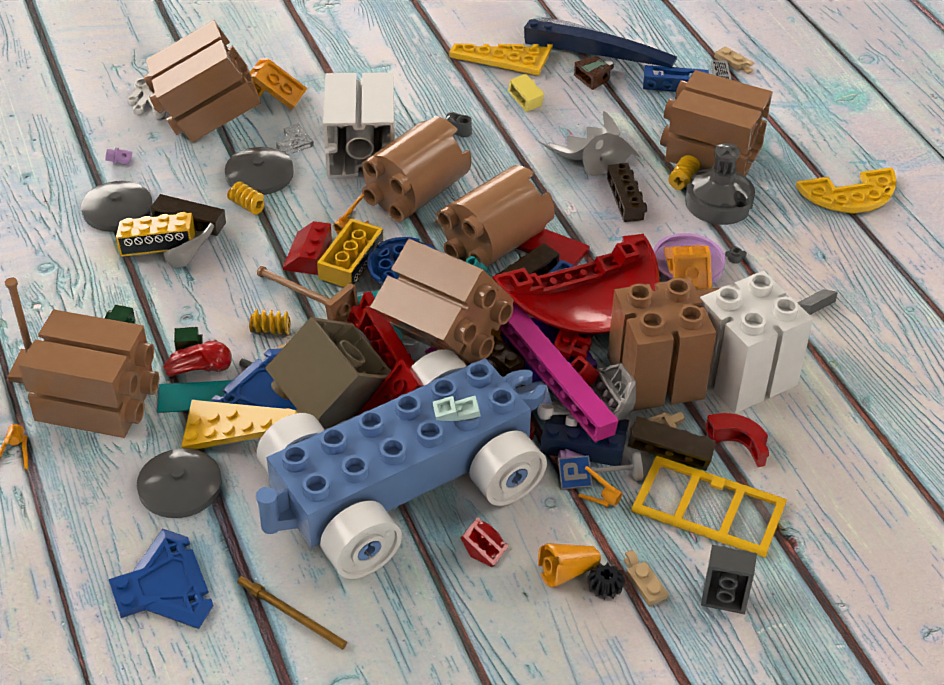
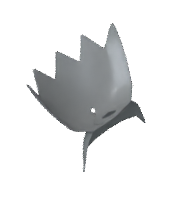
(599, 144)

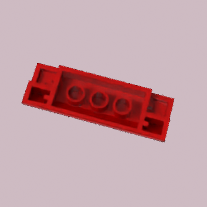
(379, 332)

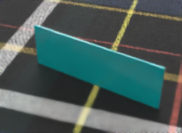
(178, 396)

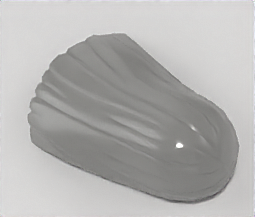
(183, 254)

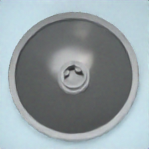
(260, 168)
(114, 202)
(179, 483)

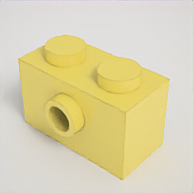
(526, 92)

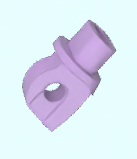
(117, 155)

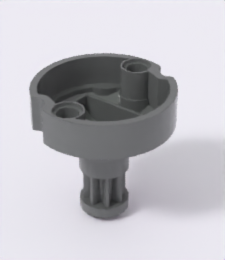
(721, 193)

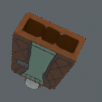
(593, 71)

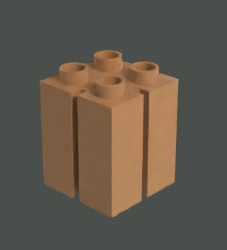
(200, 82)
(715, 112)
(443, 302)
(662, 341)
(89, 373)

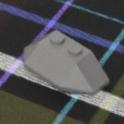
(616, 389)

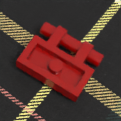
(567, 340)

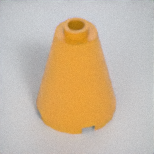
(566, 562)

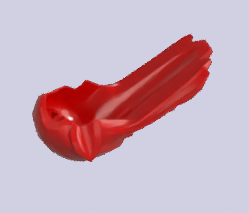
(206, 356)

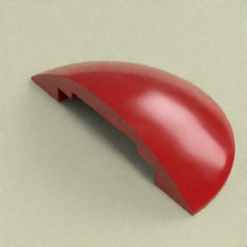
(582, 295)

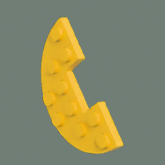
(873, 193)

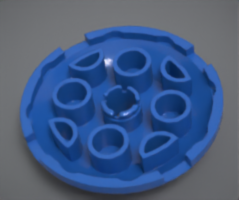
(385, 255)

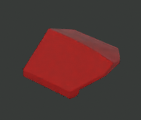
(483, 542)

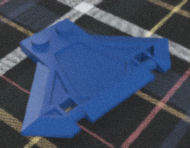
(254, 387)
(165, 583)

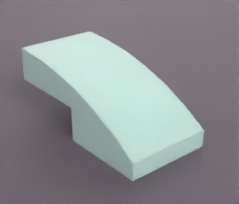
(451, 410)

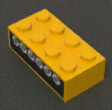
(154, 233)
(348, 253)

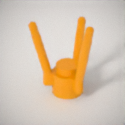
(340, 224)
(13, 437)
(610, 494)

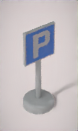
(574, 475)

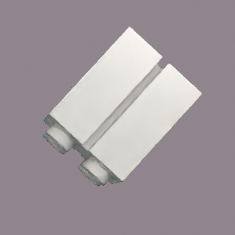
(356, 120)
(756, 341)

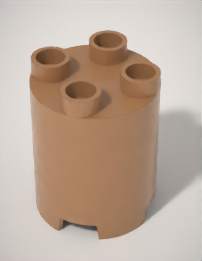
(414, 168)
(495, 217)

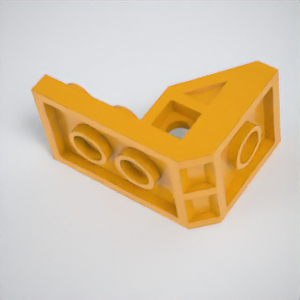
(277, 82)
(690, 262)

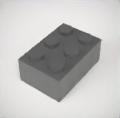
(728, 579)

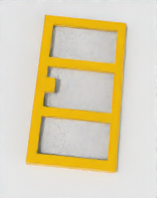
(709, 506)

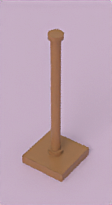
(336, 308)
(15, 373)

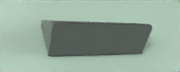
(818, 301)

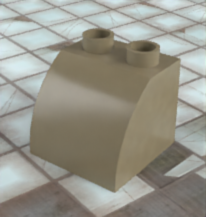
(327, 371)

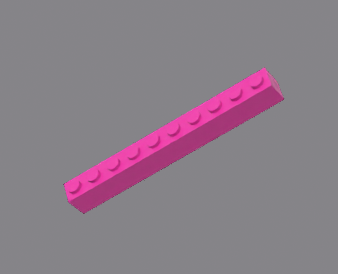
(560, 376)

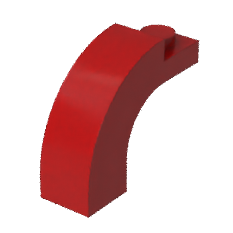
(741, 430)

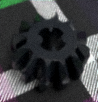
(606, 580)

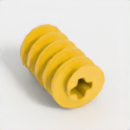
(683, 172)
(246, 197)
(270, 322)

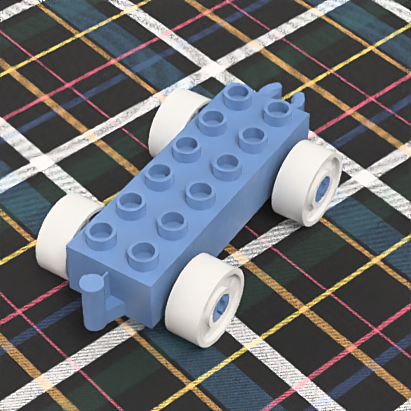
(348, 476)

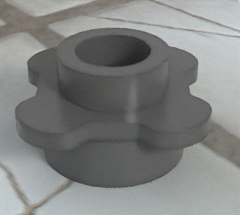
(735, 254)

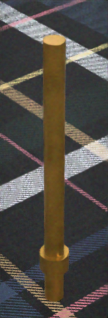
(259, 591)

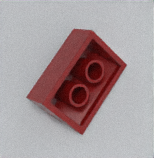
(308, 248)

